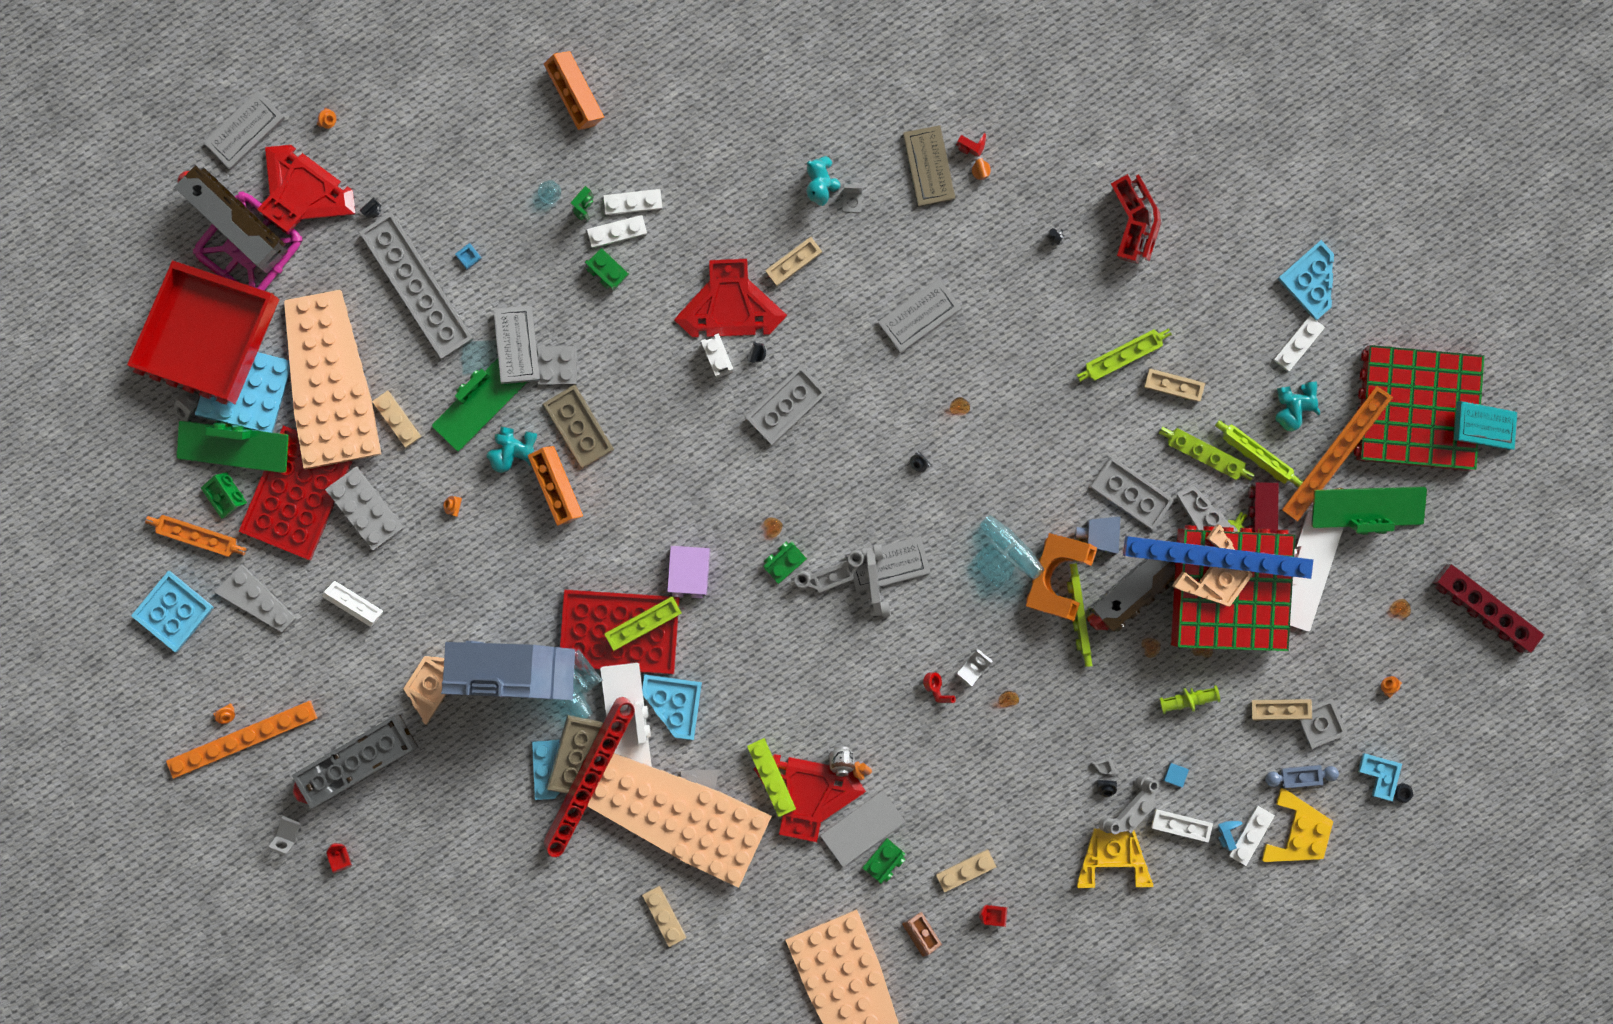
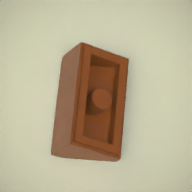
(922, 934)

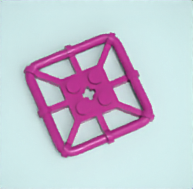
(238, 256)

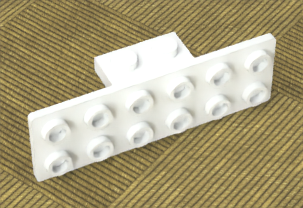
(1306, 593)
(625, 681)

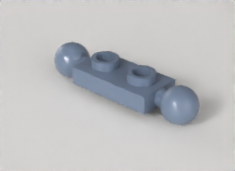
(1302, 776)

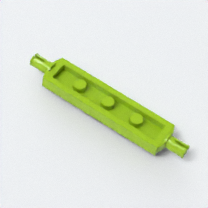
(1124, 355)
(1206, 453)
(1258, 454)
(1080, 623)

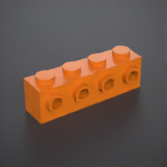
(573, 90)
(555, 485)

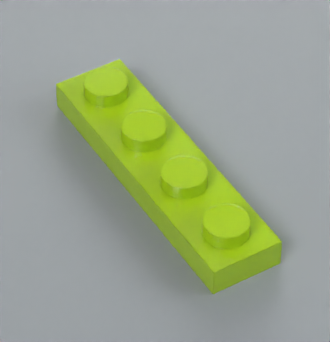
(643, 623)
(771, 777)

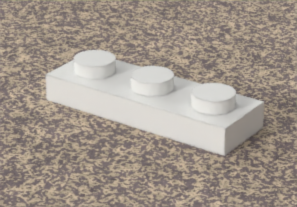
(633, 202)
(617, 231)
(1299, 343)
(352, 603)
(1181, 825)
(1251, 835)

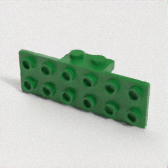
(475, 406)
(232, 446)
(1369, 508)

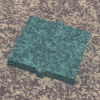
(478, 355)

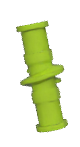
(1190, 699)

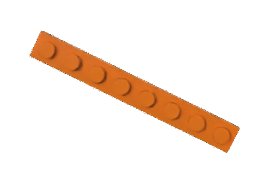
(1338, 452)
(241, 739)

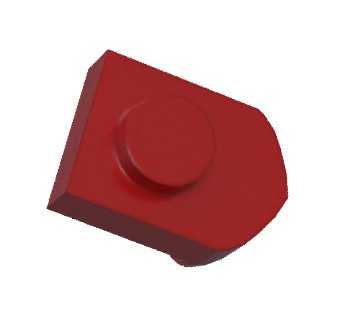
(968, 146)
(338, 857)
(993, 915)

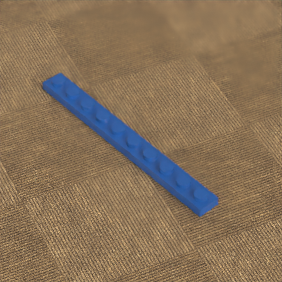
(1218, 557)

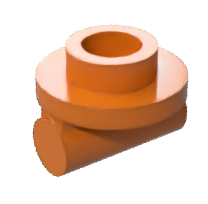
(326, 118)
(981, 169)
(452, 505)
(1390, 686)
(225, 714)
(861, 769)

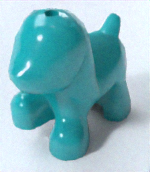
(817, 190)
(1291, 416)
(502, 458)

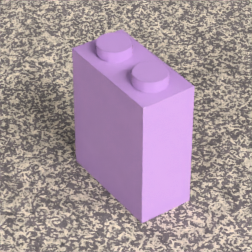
(688, 571)

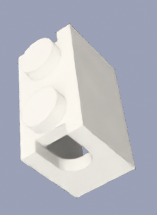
(717, 356)

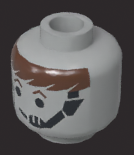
(841, 761)

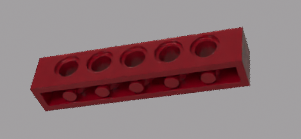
(1529, 636)

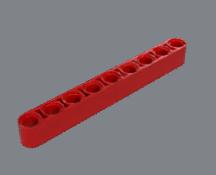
(588, 786)

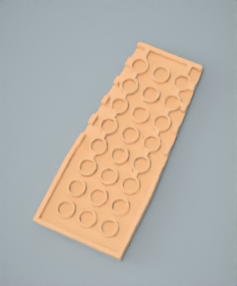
(328, 383)
(681, 817)
(842, 972)

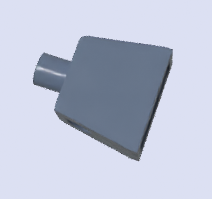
(1101, 533)

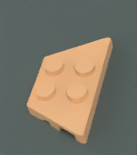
(426, 687)

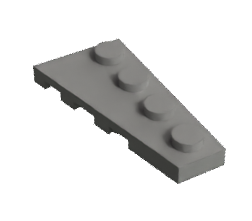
(252, 596)

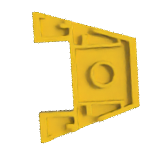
(1307, 834)
(1113, 851)

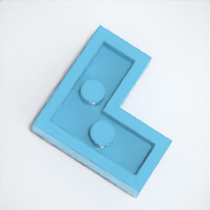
(1386, 775)

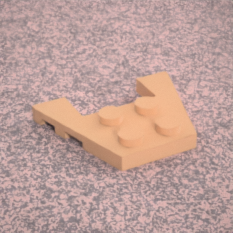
(1217, 584)

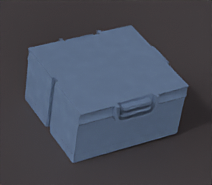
(508, 670)

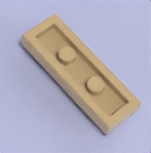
(793, 261)
(1174, 385)
(397, 419)
(1282, 709)
(966, 870)
(664, 916)

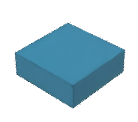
(468, 256)
(1176, 775)

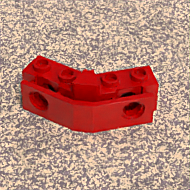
(1139, 220)

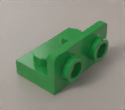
(582, 201)
(606, 269)
(223, 494)
(784, 562)
(884, 861)

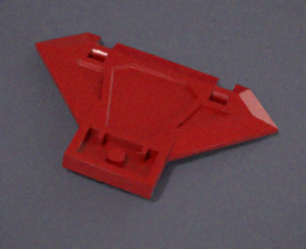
(301, 190)
(730, 304)
(813, 795)

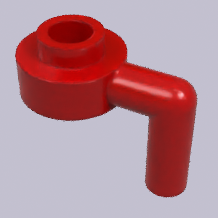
(933, 683)

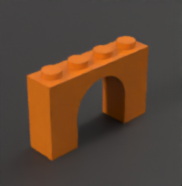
(1056, 551)

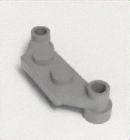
(871, 574)
(832, 575)
(1135, 811)

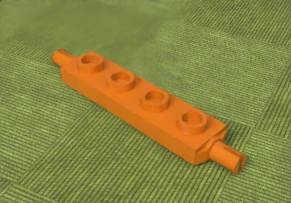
(195, 535)

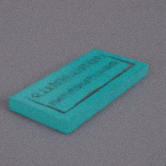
(1485, 425)

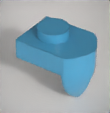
(1226, 838)

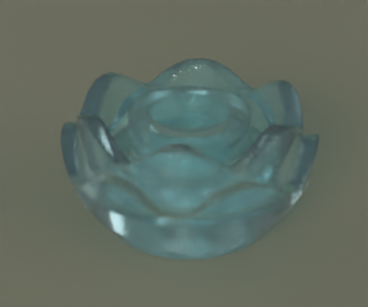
(546, 186)

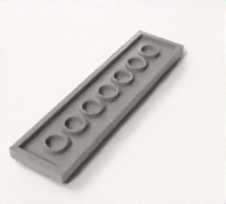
(416, 285)

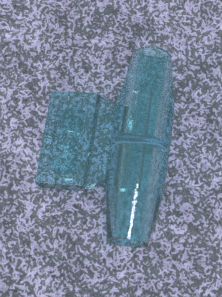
(1005, 554)
(584, 680)

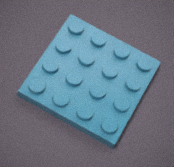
(259, 398)

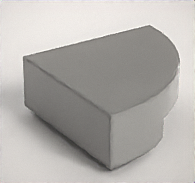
(1105, 766)

